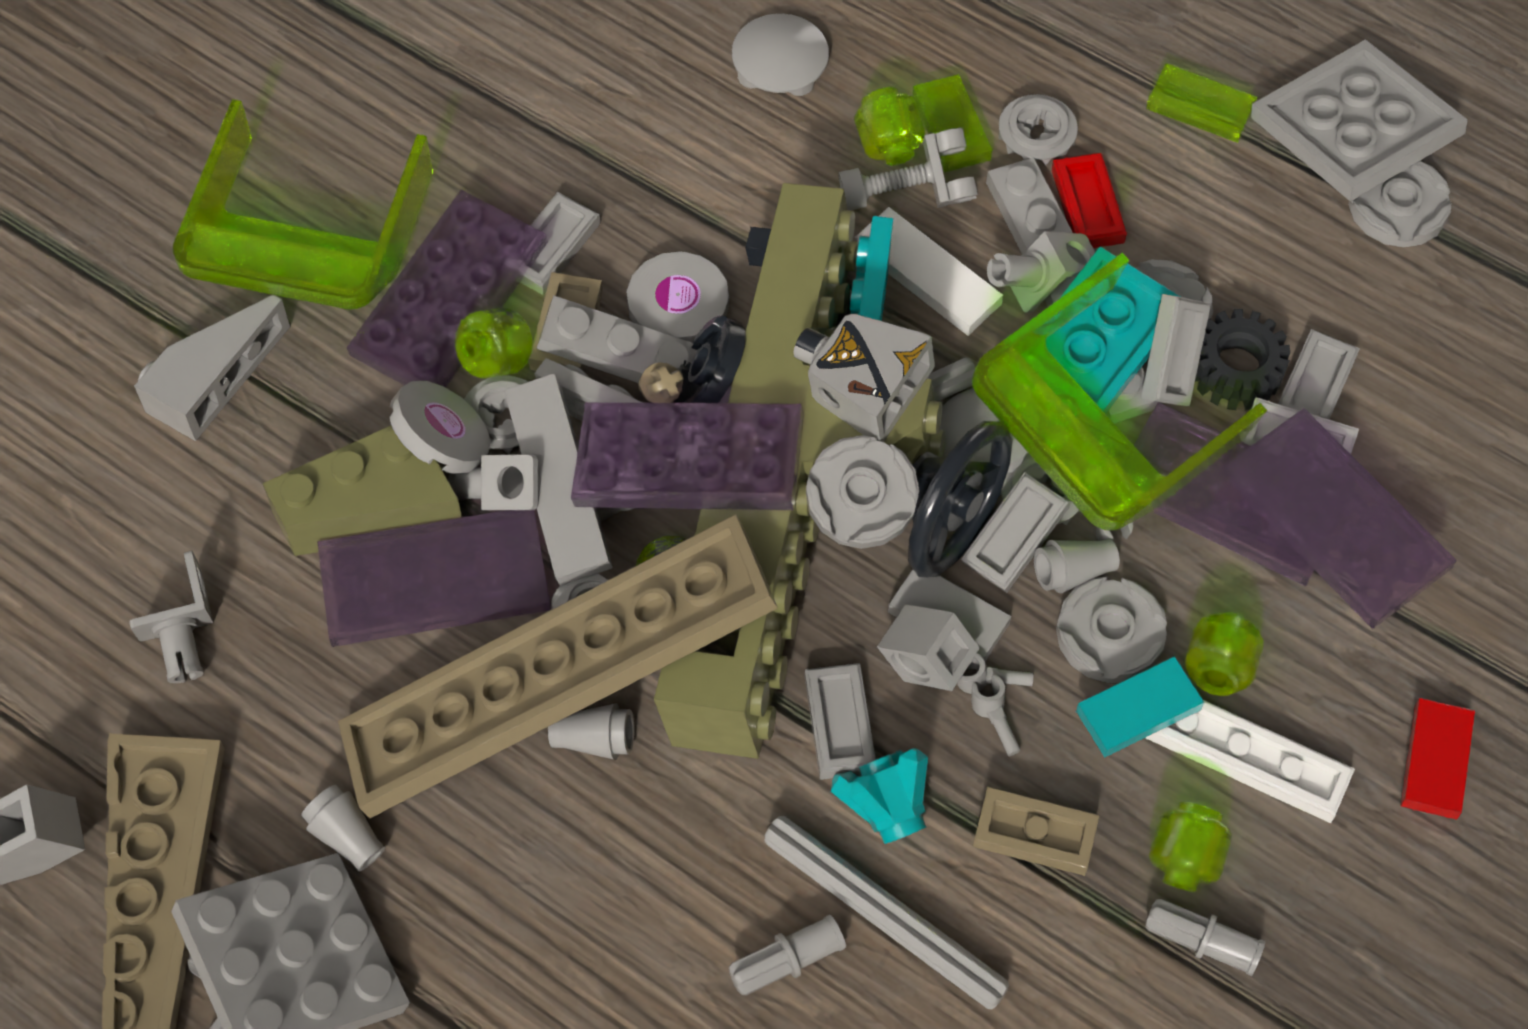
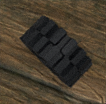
(1249, 336)

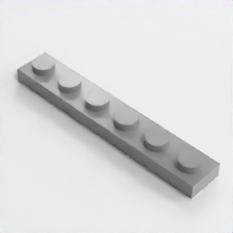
(1030, 211)

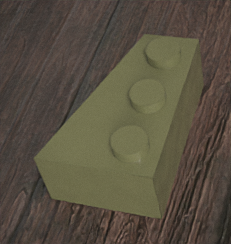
(359, 491)

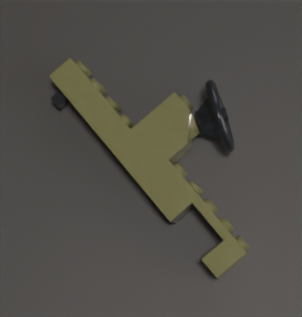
(805, 262)

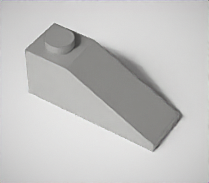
(207, 368)
(37, 832)

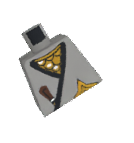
(866, 371)

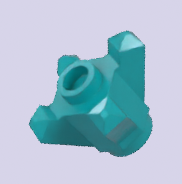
(887, 793)

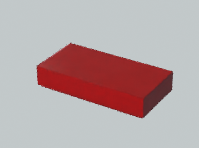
(1089, 199)
(1438, 758)

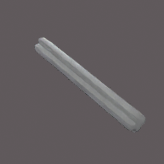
(887, 912)

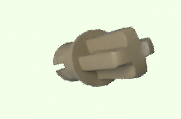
(660, 383)

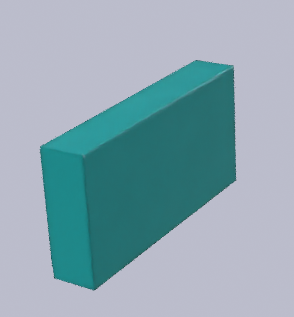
(1139, 706)

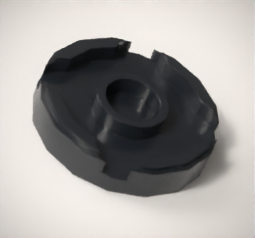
(715, 363)

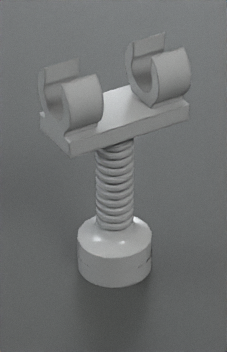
(861, 187)

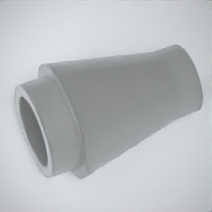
(1073, 562)
(595, 731)
(343, 827)

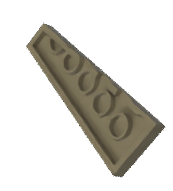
(156, 853)

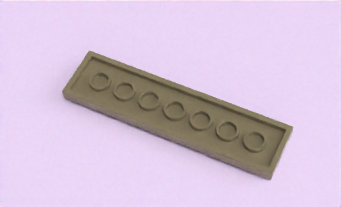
(555, 666)

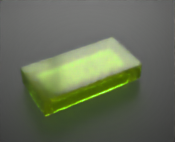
(1201, 102)
(947, 106)

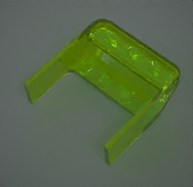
(287, 257)
(1069, 430)

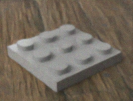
(1358, 119)
(290, 951)

